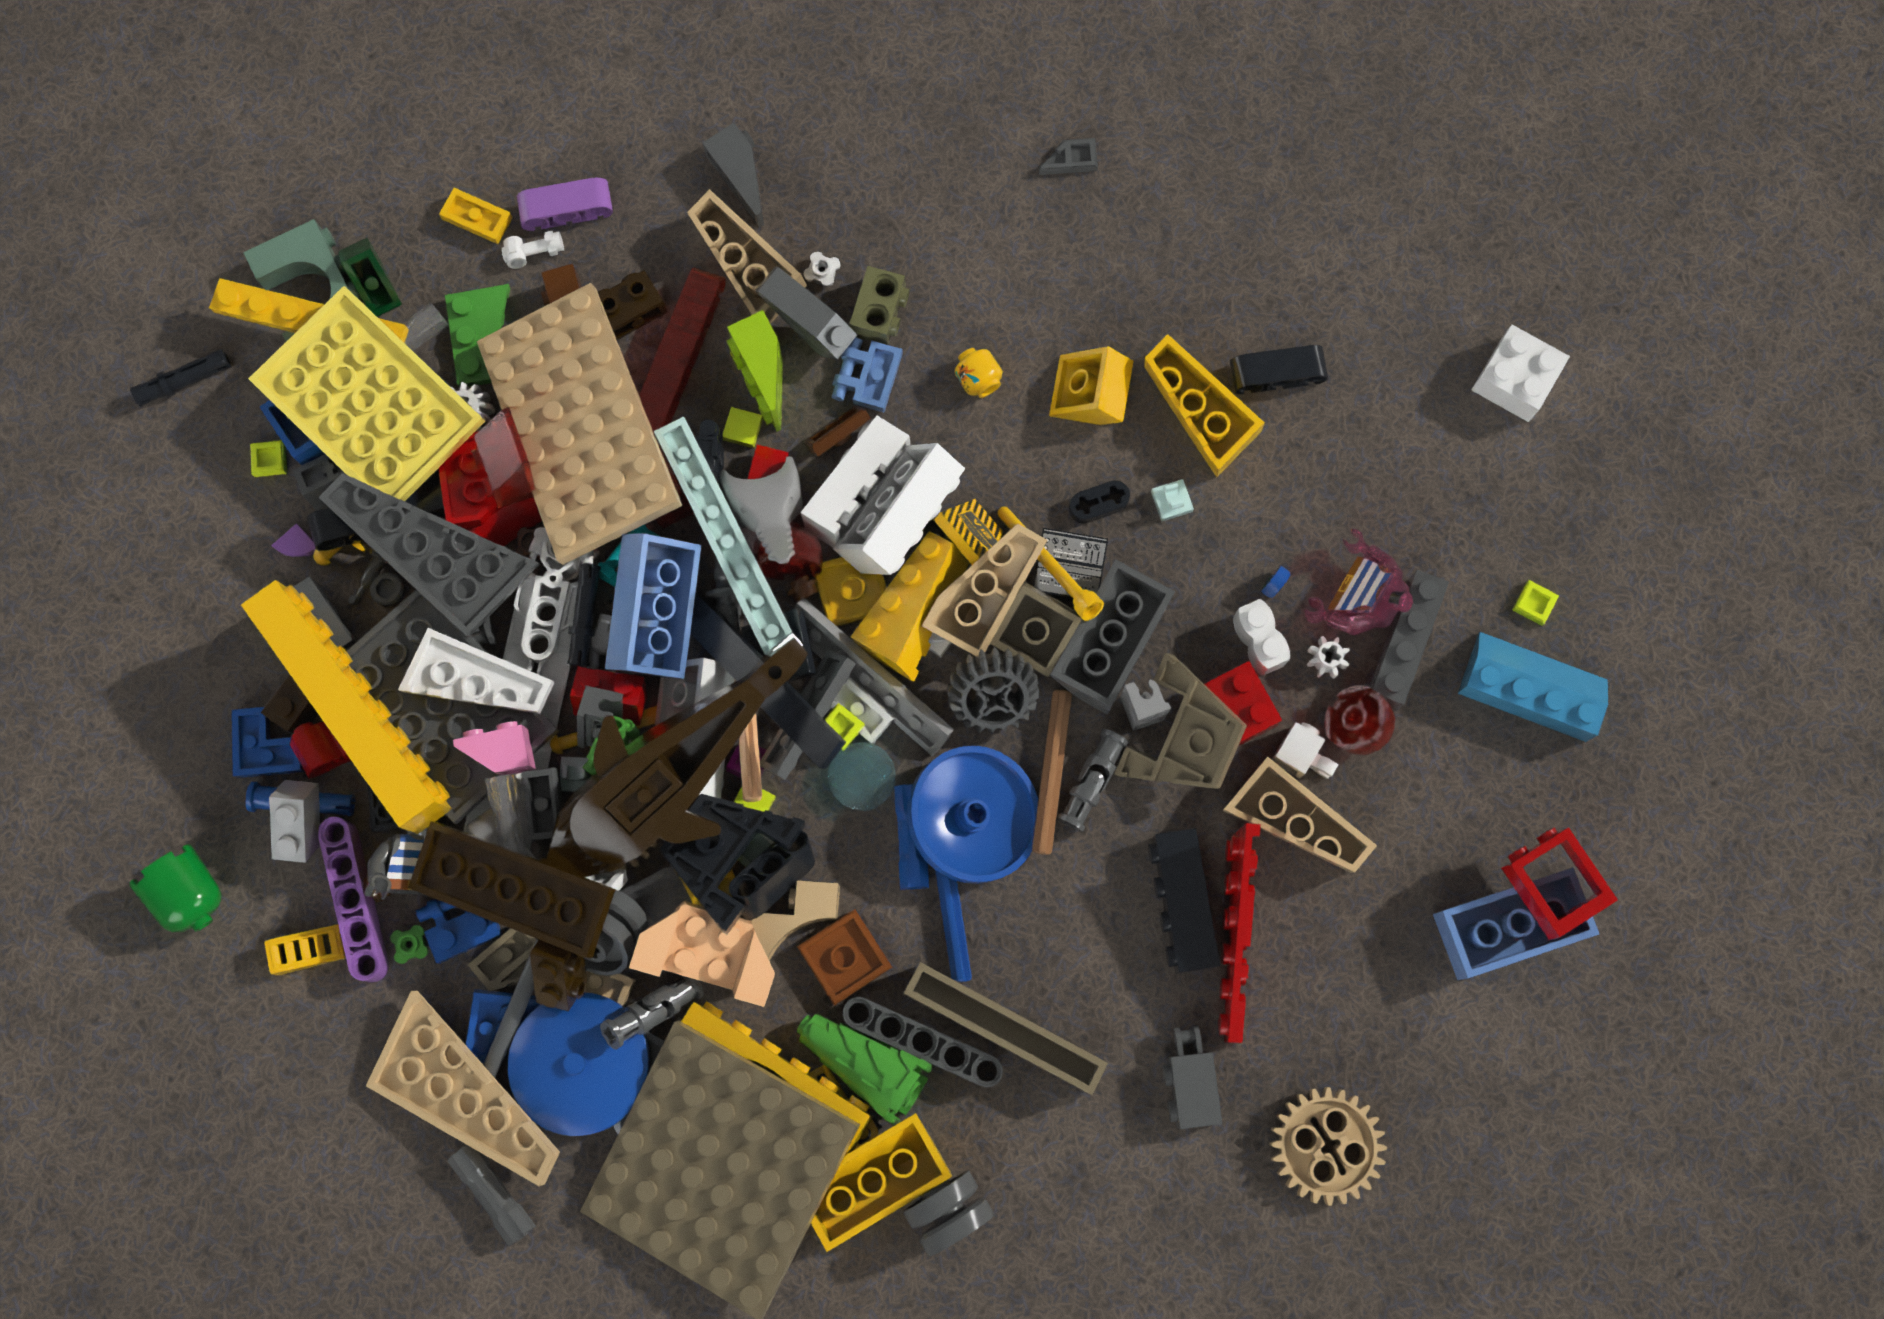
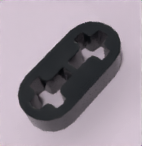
(1102, 508)

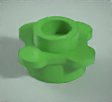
(418, 947)

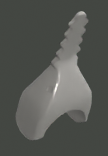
(767, 507)

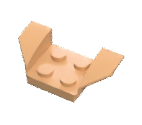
(696, 948)

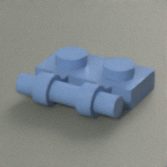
(876, 378)

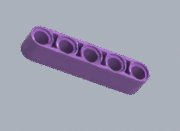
(341, 887)

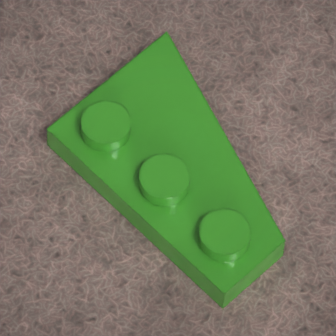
(471, 318)

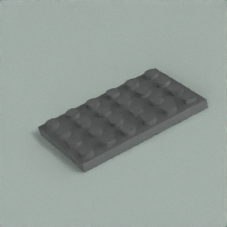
(430, 721)

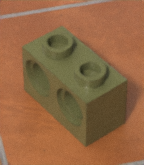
(872, 305)

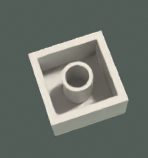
(1520, 373)

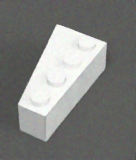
(853, 480)

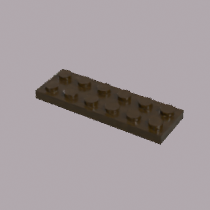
(512, 889)

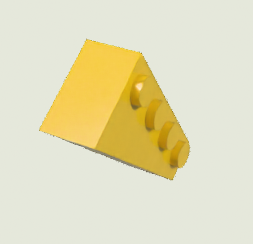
(1206, 409)
(893, 626)

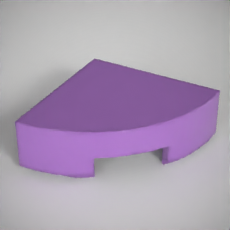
(295, 543)

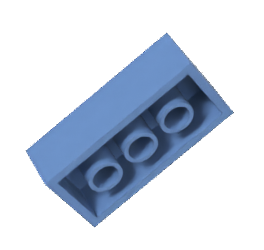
(653, 606)
(1503, 930)

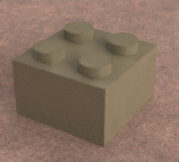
(1036, 628)

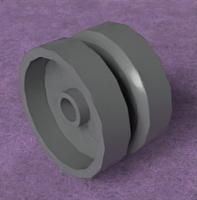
(618, 936)
(951, 1217)

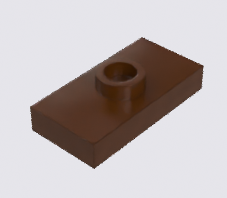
(837, 431)

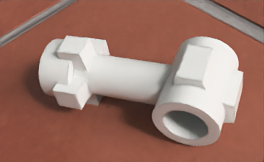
(515, 251)

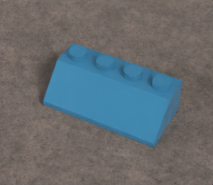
(1535, 687)

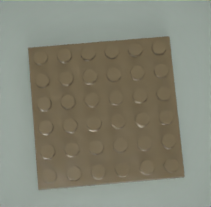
(719, 1169)

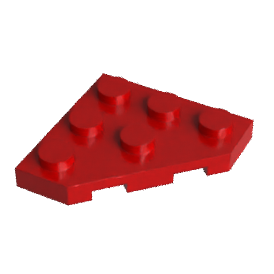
(463, 490)

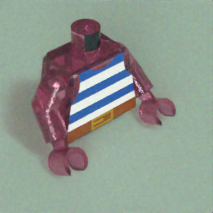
(1368, 594)

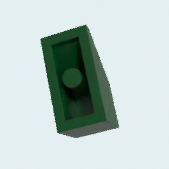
(369, 277)

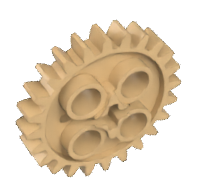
(1301, 1162)

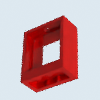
(1554, 926)

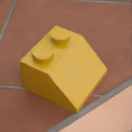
(1092, 386)

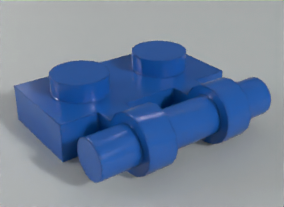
(455, 935)

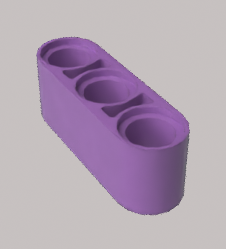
(564, 202)

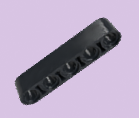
(332, 532)

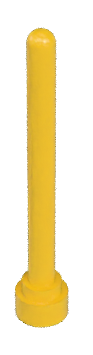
(1086, 603)

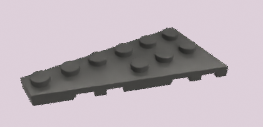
(444, 562)

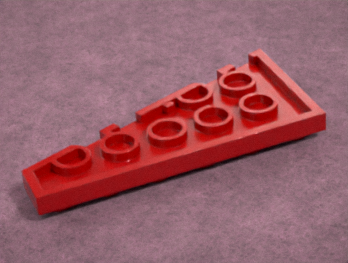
(1238, 922)

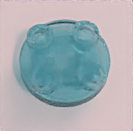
(862, 776)

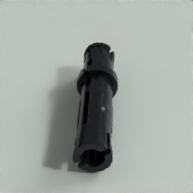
(181, 377)
(584, 615)

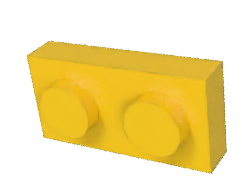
(475, 215)

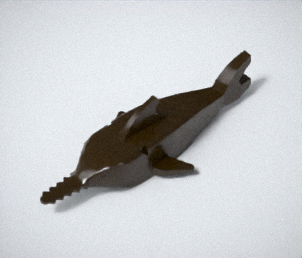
(651, 782)

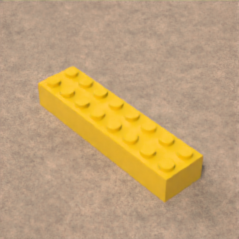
(347, 706)

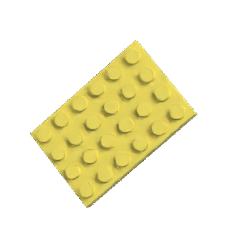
(366, 398)

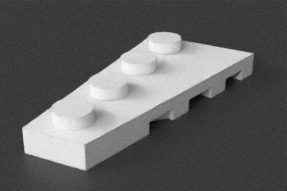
(466, 674)

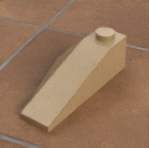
(980, 598)

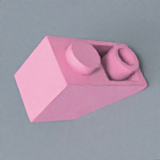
(501, 750)

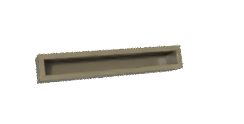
(1006, 1028)

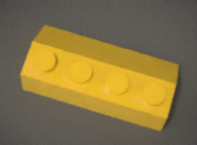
(879, 1181)

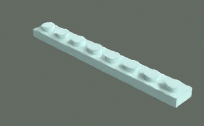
(723, 534)

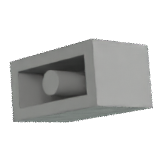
(294, 821)

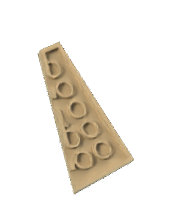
(447, 1086)

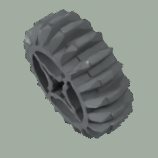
(992, 679)

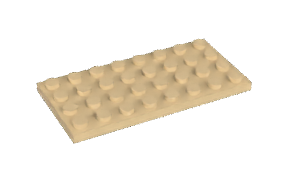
(579, 424)

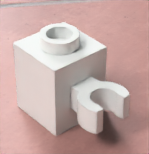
(1300, 751)

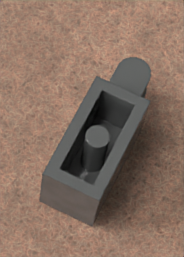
(1192, 1083)

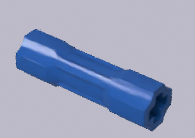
(912, 866)

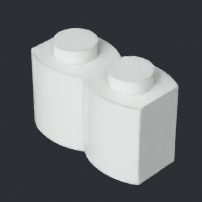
(1265, 644)

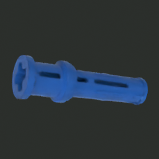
(258, 798)

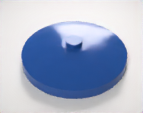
(973, 814)
(569, 1073)

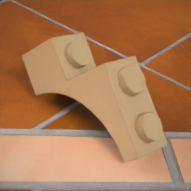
(811, 904)

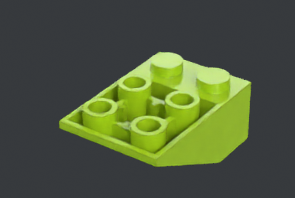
(759, 357)

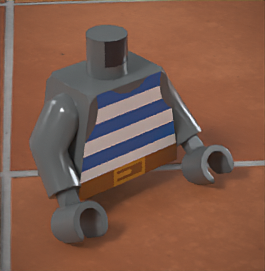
(394, 864)

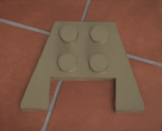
(1199, 740)

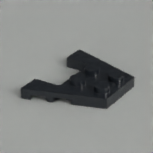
(708, 860)

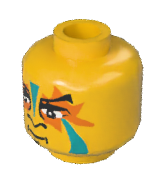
(978, 372)

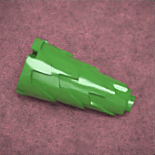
(869, 1067)

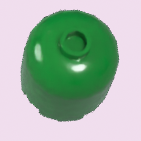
(179, 891)

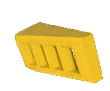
(275, 958)

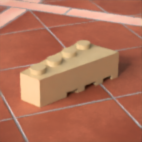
(1298, 817)

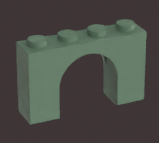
(298, 253)

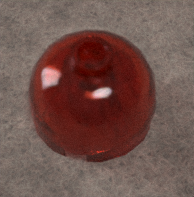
(805, 561)
(1360, 721)

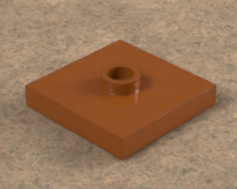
(844, 957)

